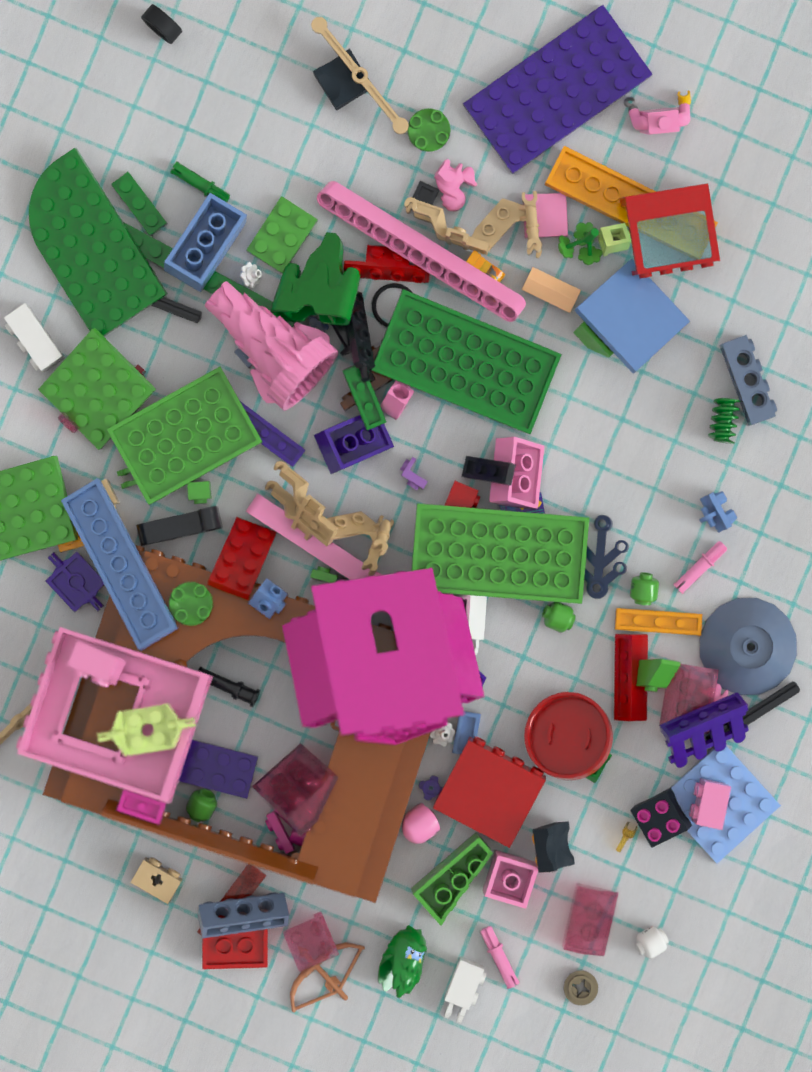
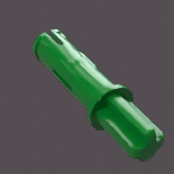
(198, 182)

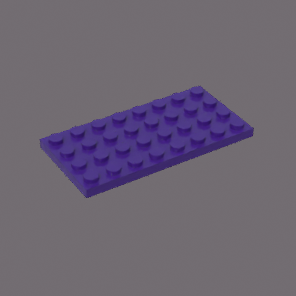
(557, 89)

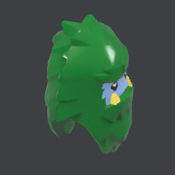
(403, 961)

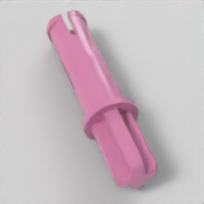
(705, 562)
(499, 957)

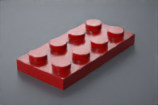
(242, 558)

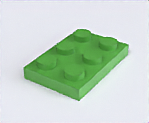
(282, 234)

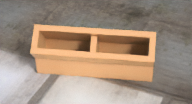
(551, 289)

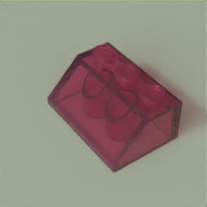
(688, 690)
(589, 920)

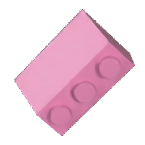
(527, 474)

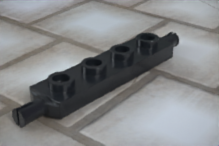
(360, 339)

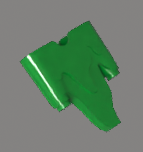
(320, 288)

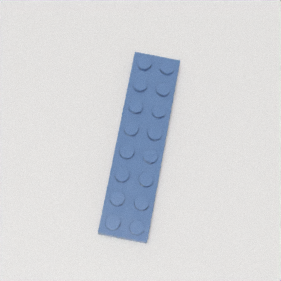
(119, 564)

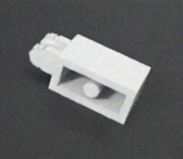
(476, 612)
(463, 987)

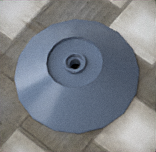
(726, 640)

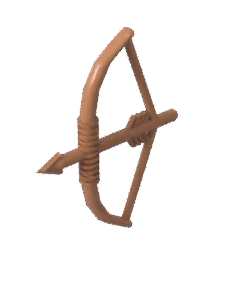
(331, 982)

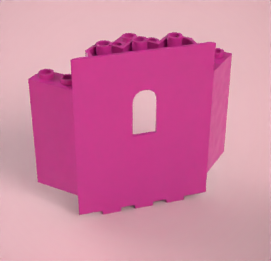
(387, 693)

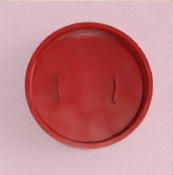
(568, 736)

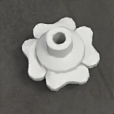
(250, 275)
(443, 735)

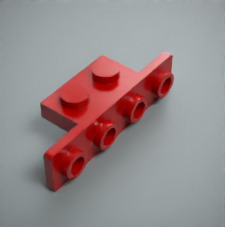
(387, 265)

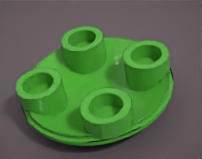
(429, 129)
(190, 603)

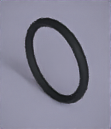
(391, 285)

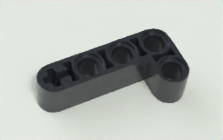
(179, 526)

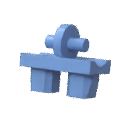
(714, 512)

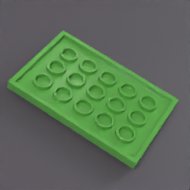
(184, 435)

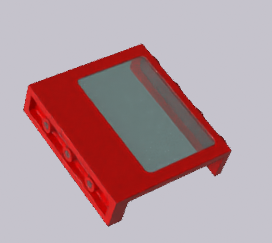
(671, 230)

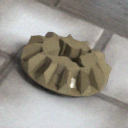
(584, 997)

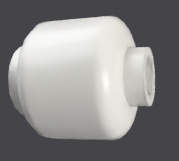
(651, 942)

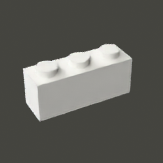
(33, 338)

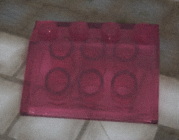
(297, 788)

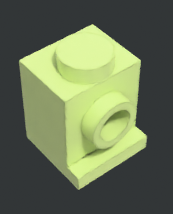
(614, 232)

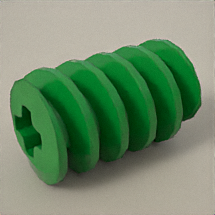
(724, 420)

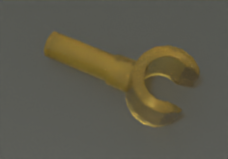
(626, 835)

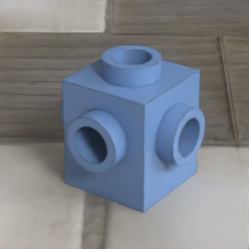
(268, 599)

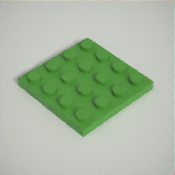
(96, 387)
(33, 509)

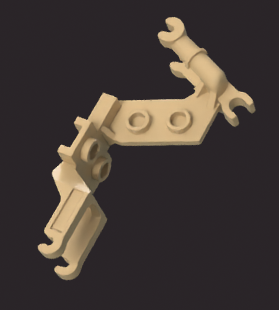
(489, 230)
(310, 520)

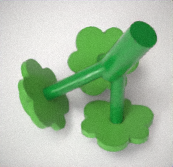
(585, 235)

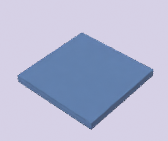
(632, 316)

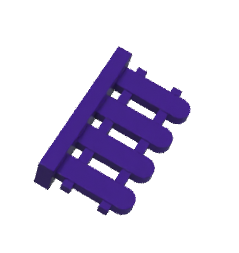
(705, 719)

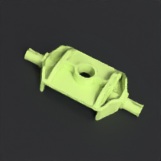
(129, 724)

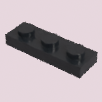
(488, 470)

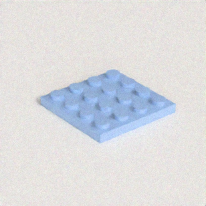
(746, 808)

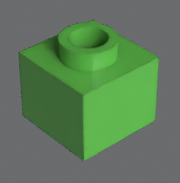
(199, 492)

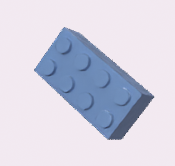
(205, 242)

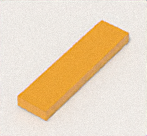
(658, 621)

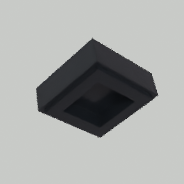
(425, 193)

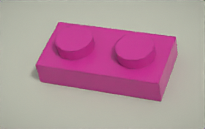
(141, 806)
(275, 824)

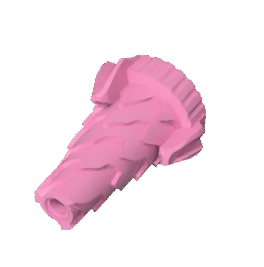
(285, 357)

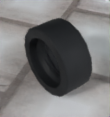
(161, 24)

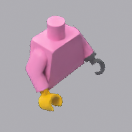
(660, 120)

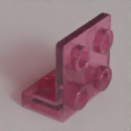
(311, 942)

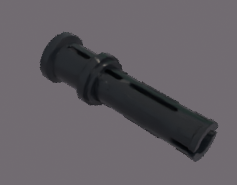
(237, 690)

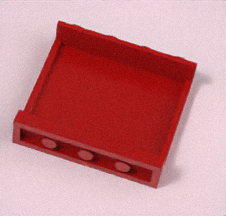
(490, 791)

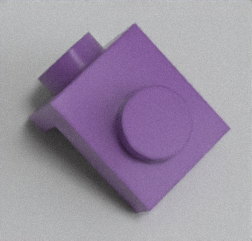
(413, 479)

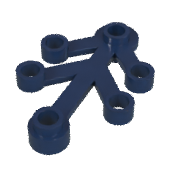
(601, 560)

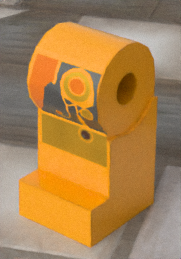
(485, 266)

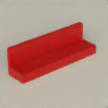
(629, 699)

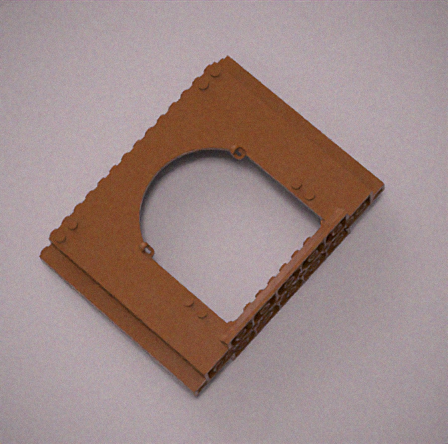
(365, 810)

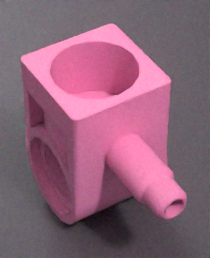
(396, 399)

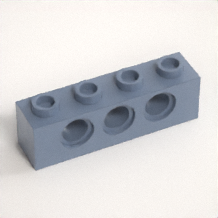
(752, 413)
(236, 923)

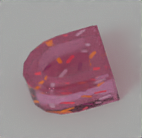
(68, 422)

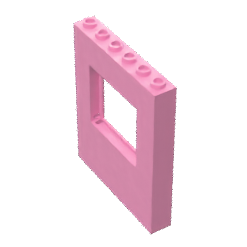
(147, 773)

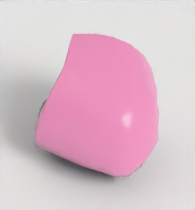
(420, 824)

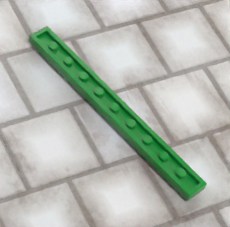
(158, 252)

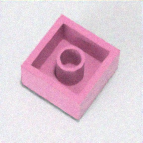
(91, 661)
(710, 803)
(510, 879)

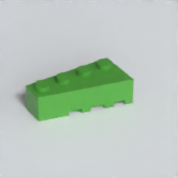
(451, 878)

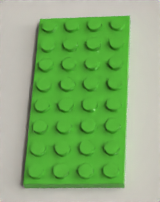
(502, 552)

